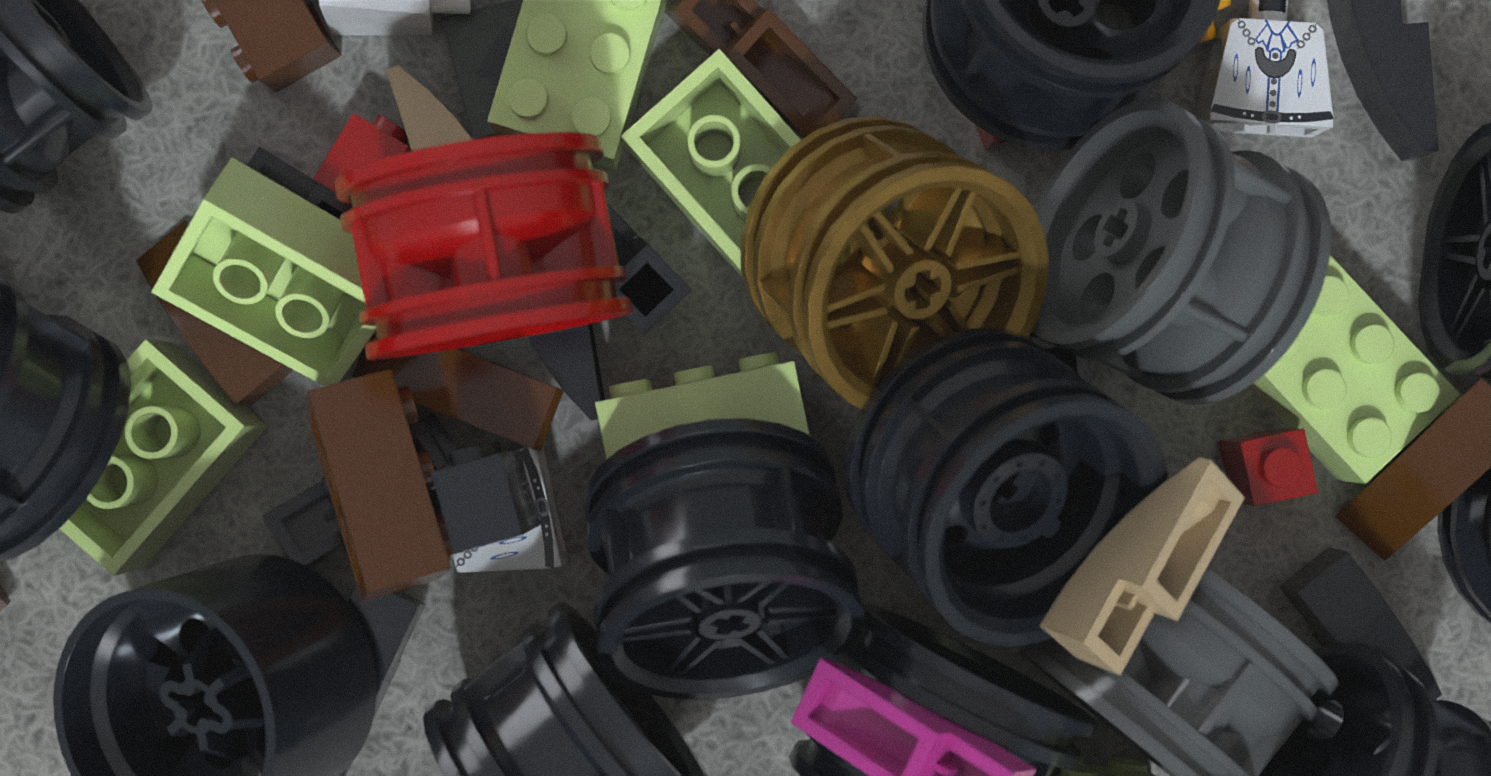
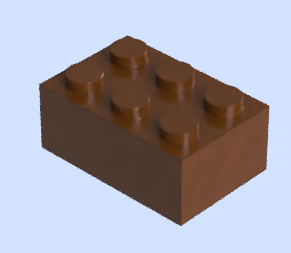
(379, 483)

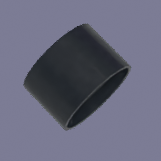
(142, 712)

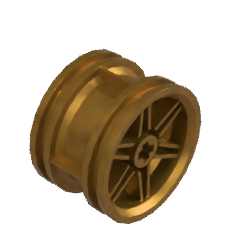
(875, 281)

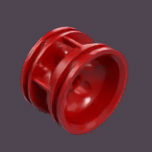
(482, 242)

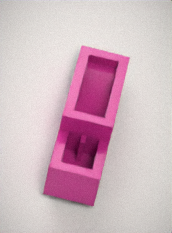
(892, 733)

